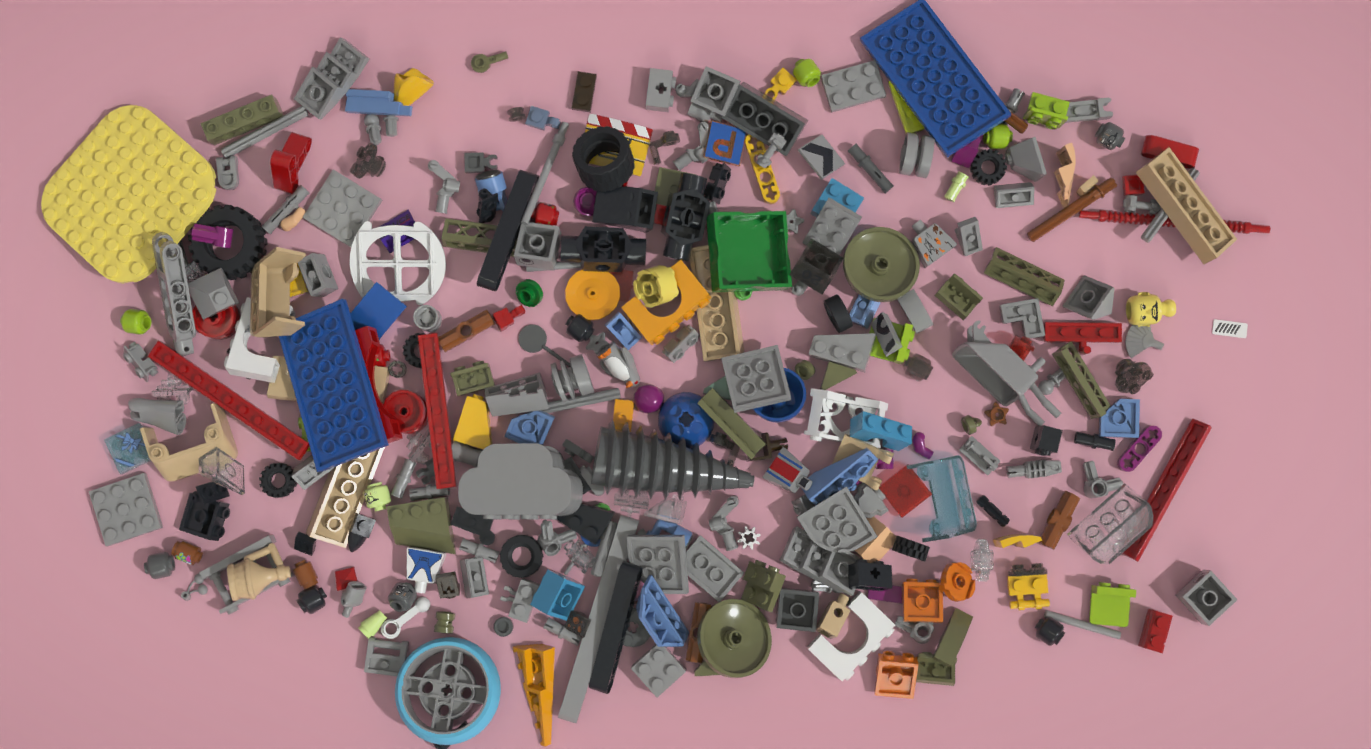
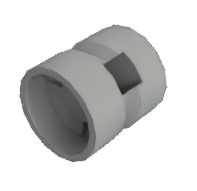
(427, 318)

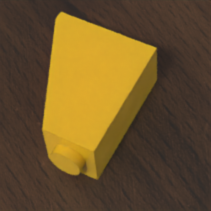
(474, 423)

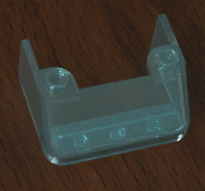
(950, 497)

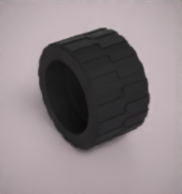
(596, 142)

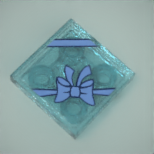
(128, 449)

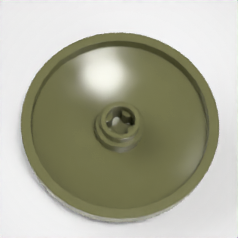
(881, 264)
(734, 638)

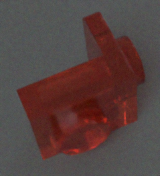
(1021, 346)

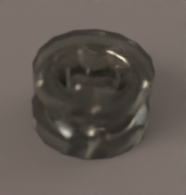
(516, 114)
(394, 364)

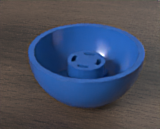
(675, 408)
(789, 409)

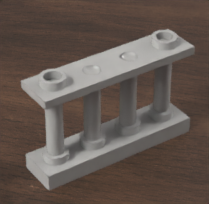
(214, 574)

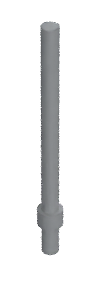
(558, 141)

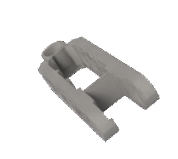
(174, 296)

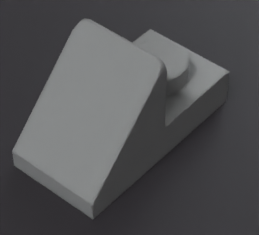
(969, 236)

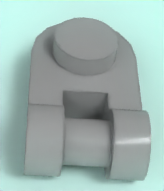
(230, 178)
(587, 475)

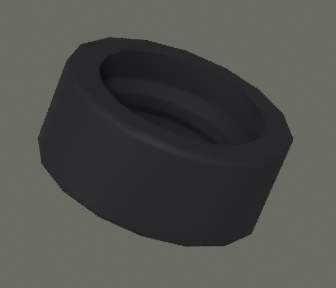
(838, 313)

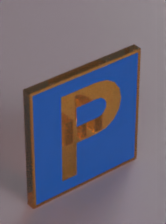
(724, 143)

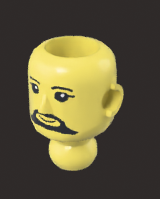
(1148, 309)

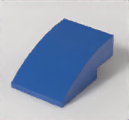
(377, 310)

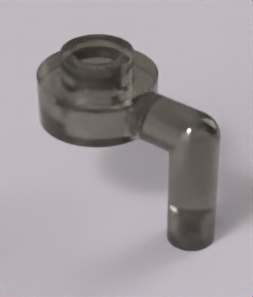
(669, 138)
(720, 440)

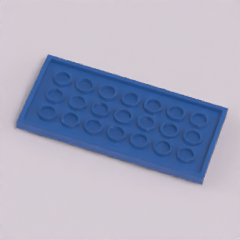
(935, 77)
(333, 387)

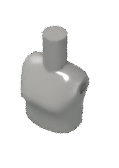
(703, 114)
(352, 596)

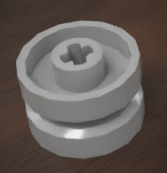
(916, 155)

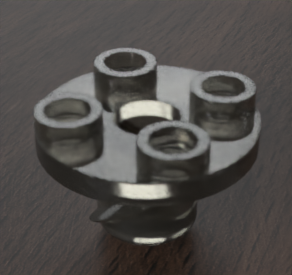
(368, 162)
(1132, 375)

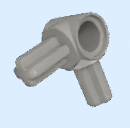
(1102, 485)
(551, 541)
(913, 628)

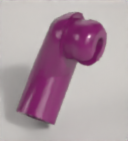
(919, 445)

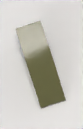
(952, 638)

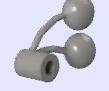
(202, 589)

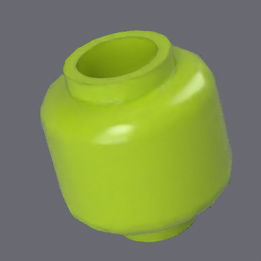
(806, 72)
(998, 137)
(135, 321)

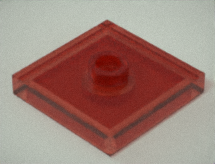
(905, 491)

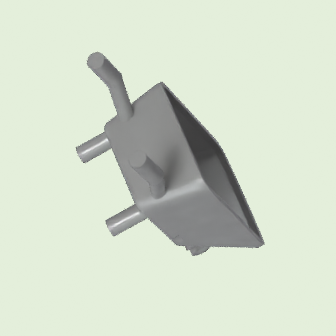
(1001, 371)

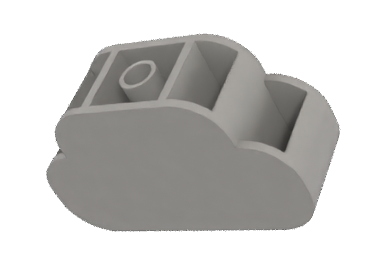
(520, 482)

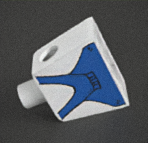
(423, 566)

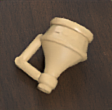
(249, 578)

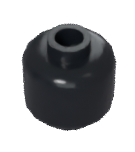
(579, 328)
(311, 599)
(1049, 631)

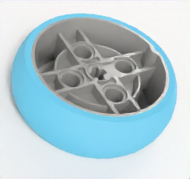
(441, 727)

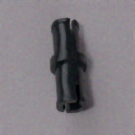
(1094, 441)

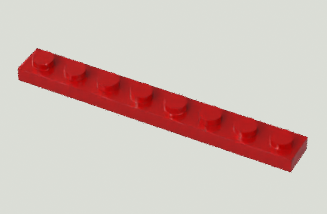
(437, 411)
(1171, 481)

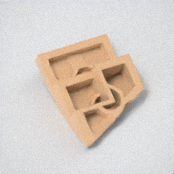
(1065, 174)

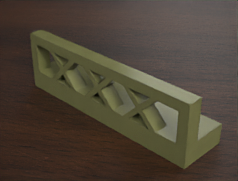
(467, 242)
(1023, 278)
(1079, 382)
(731, 423)

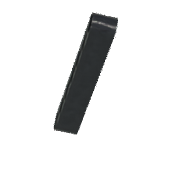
(507, 231)
(615, 627)

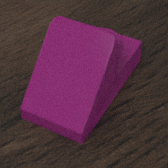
(967, 154)

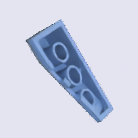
(840, 475)

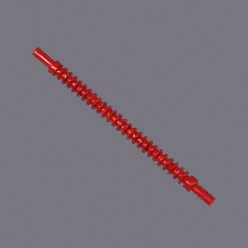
(1102, 216)

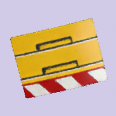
(637, 136)

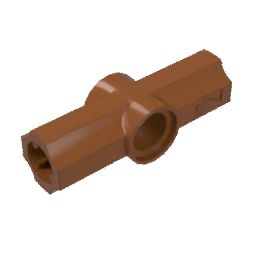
(477, 324)
(1059, 519)
(693, 653)

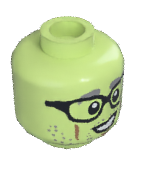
(377, 496)

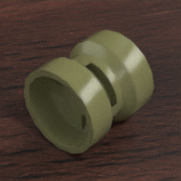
(444, 622)

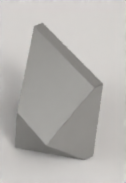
(1091, 298)

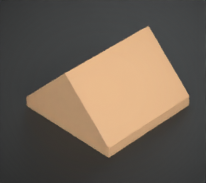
(880, 545)

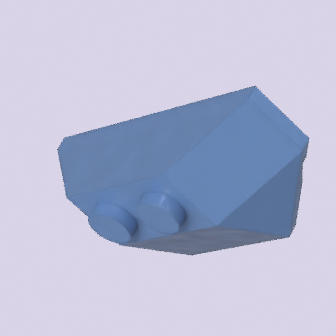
(660, 617)

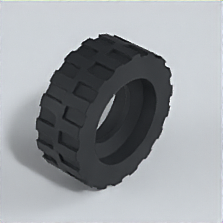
(521, 541)

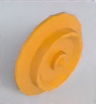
(592, 294)

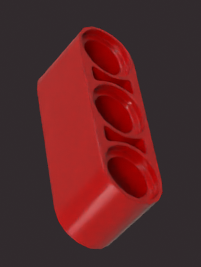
(1185, 153)

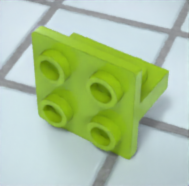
(1046, 111)

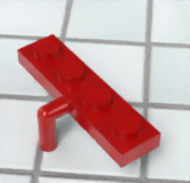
(1083, 333)

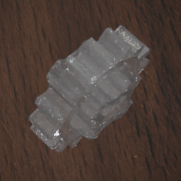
(982, 560)

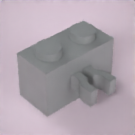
(524, 595)

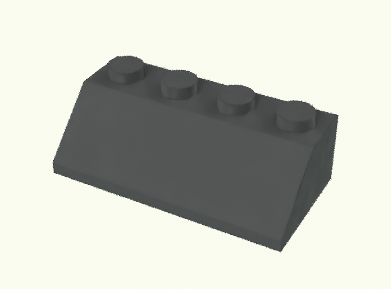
(763, 116)

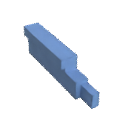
(375, 103)

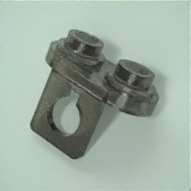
(1019, 570)

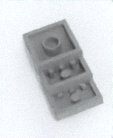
(331, 78)
(817, 563)

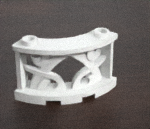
(823, 402)

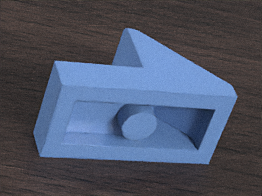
(623, 331)

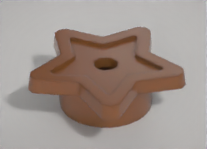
(995, 419)

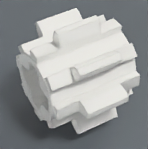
(747, 532)

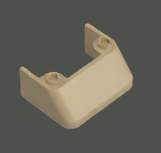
(272, 294)
(186, 462)

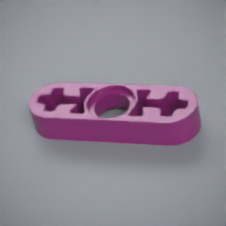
(1144, 434)

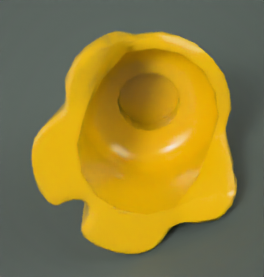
(410, 86)

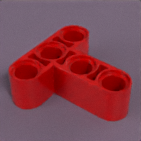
(287, 163)

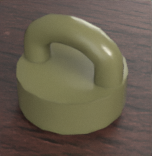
(804, 369)
(970, 424)

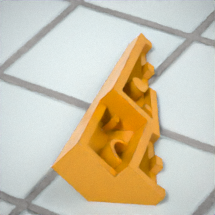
(538, 673)

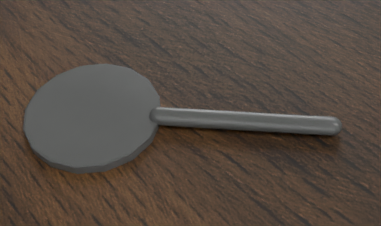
(533, 339)

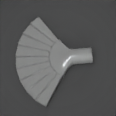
(1140, 339)

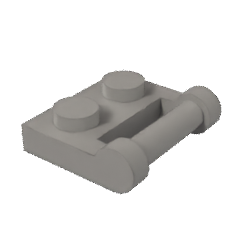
(384, 663)

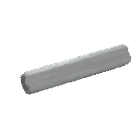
(604, 549)

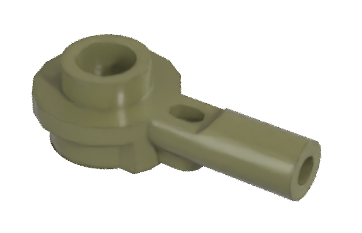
(481, 63)

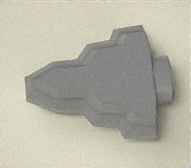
(870, 501)

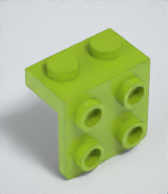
(904, 334)
(1110, 604)

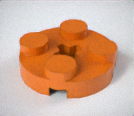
(949, 585)

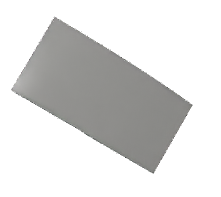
(915, 311)

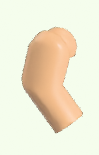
(292, 220)

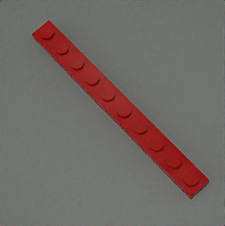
(229, 400)

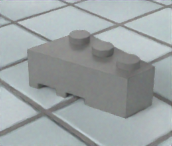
(844, 349)
(517, 396)

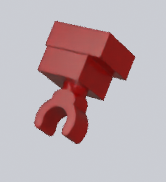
(504, 318)

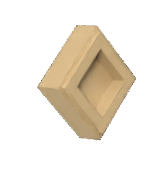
(1087, 186)

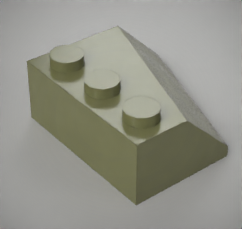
(423, 525)

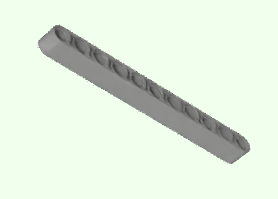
(590, 643)

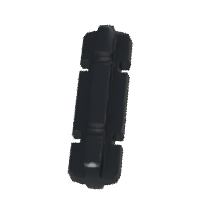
(993, 511)

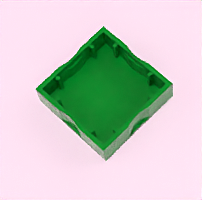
(748, 251)

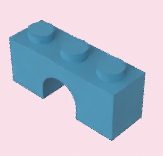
(870, 426)

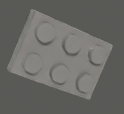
(853, 86)
(833, 226)
(711, 569)

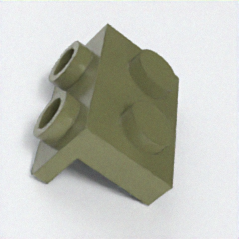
(958, 296)
(473, 378)
(934, 672)

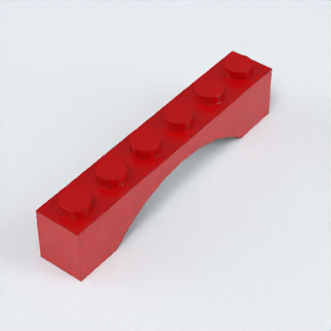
(370, 346)

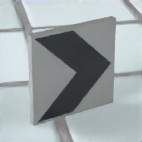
(821, 157)

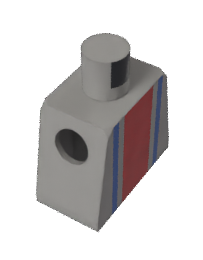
(788, 472)

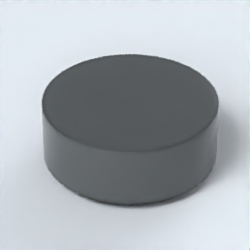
(503, 626)

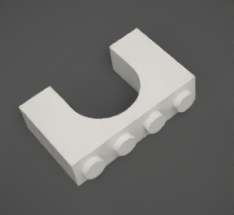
(244, 363)
(877, 628)

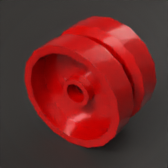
(220, 327)
(416, 416)

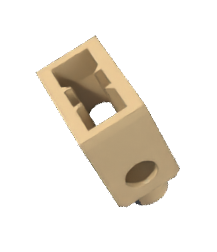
(829, 624)

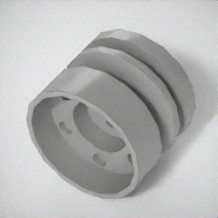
(572, 378)

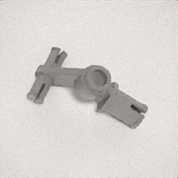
(697, 153)
(449, 186)
(720, 524)

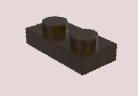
(584, 92)

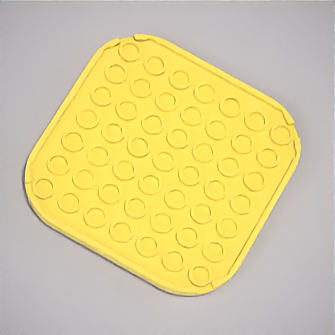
(124, 189)

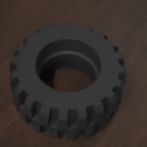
(252, 246)

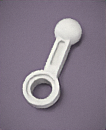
(421, 605)

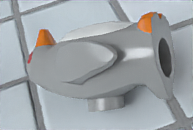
(619, 364)

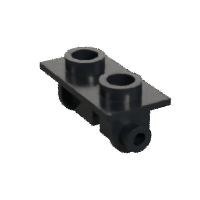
(720, 174)
(486, 206)
(209, 493)

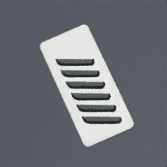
(1229, 328)

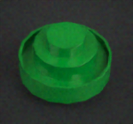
(529, 293)

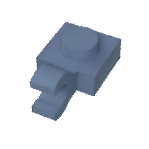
(540, 119)

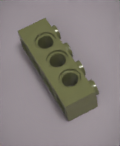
(242, 120)

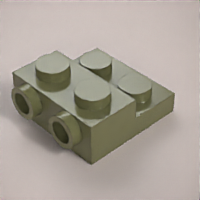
(762, 585)

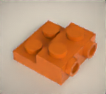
(922, 601)
(896, 675)

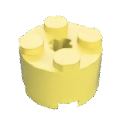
(656, 285)

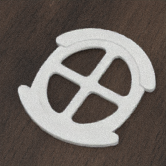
(435, 263)

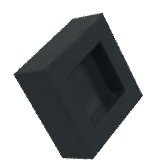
(305, 543)

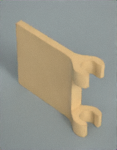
(851, 446)

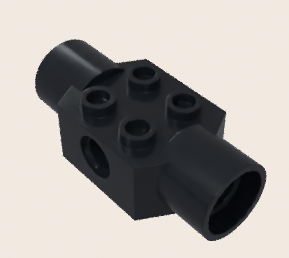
(685, 217)
(603, 249)

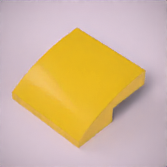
(1020, 540)

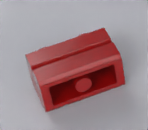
(1155, 631)

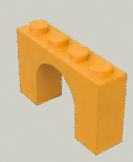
(655, 327)

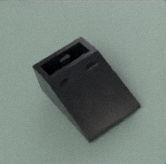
(626, 208)

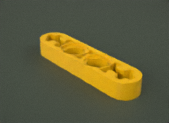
(758, 170)

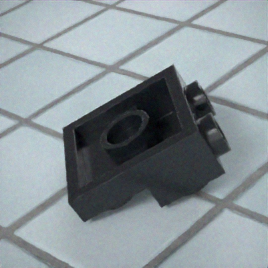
(206, 519)

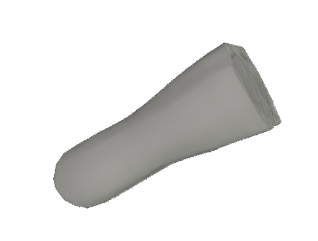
(160, 413)

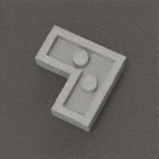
(1028, 313)

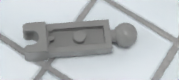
(1088, 110)

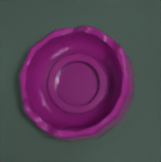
(584, 201)
(648, 398)

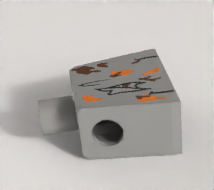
(931, 242)

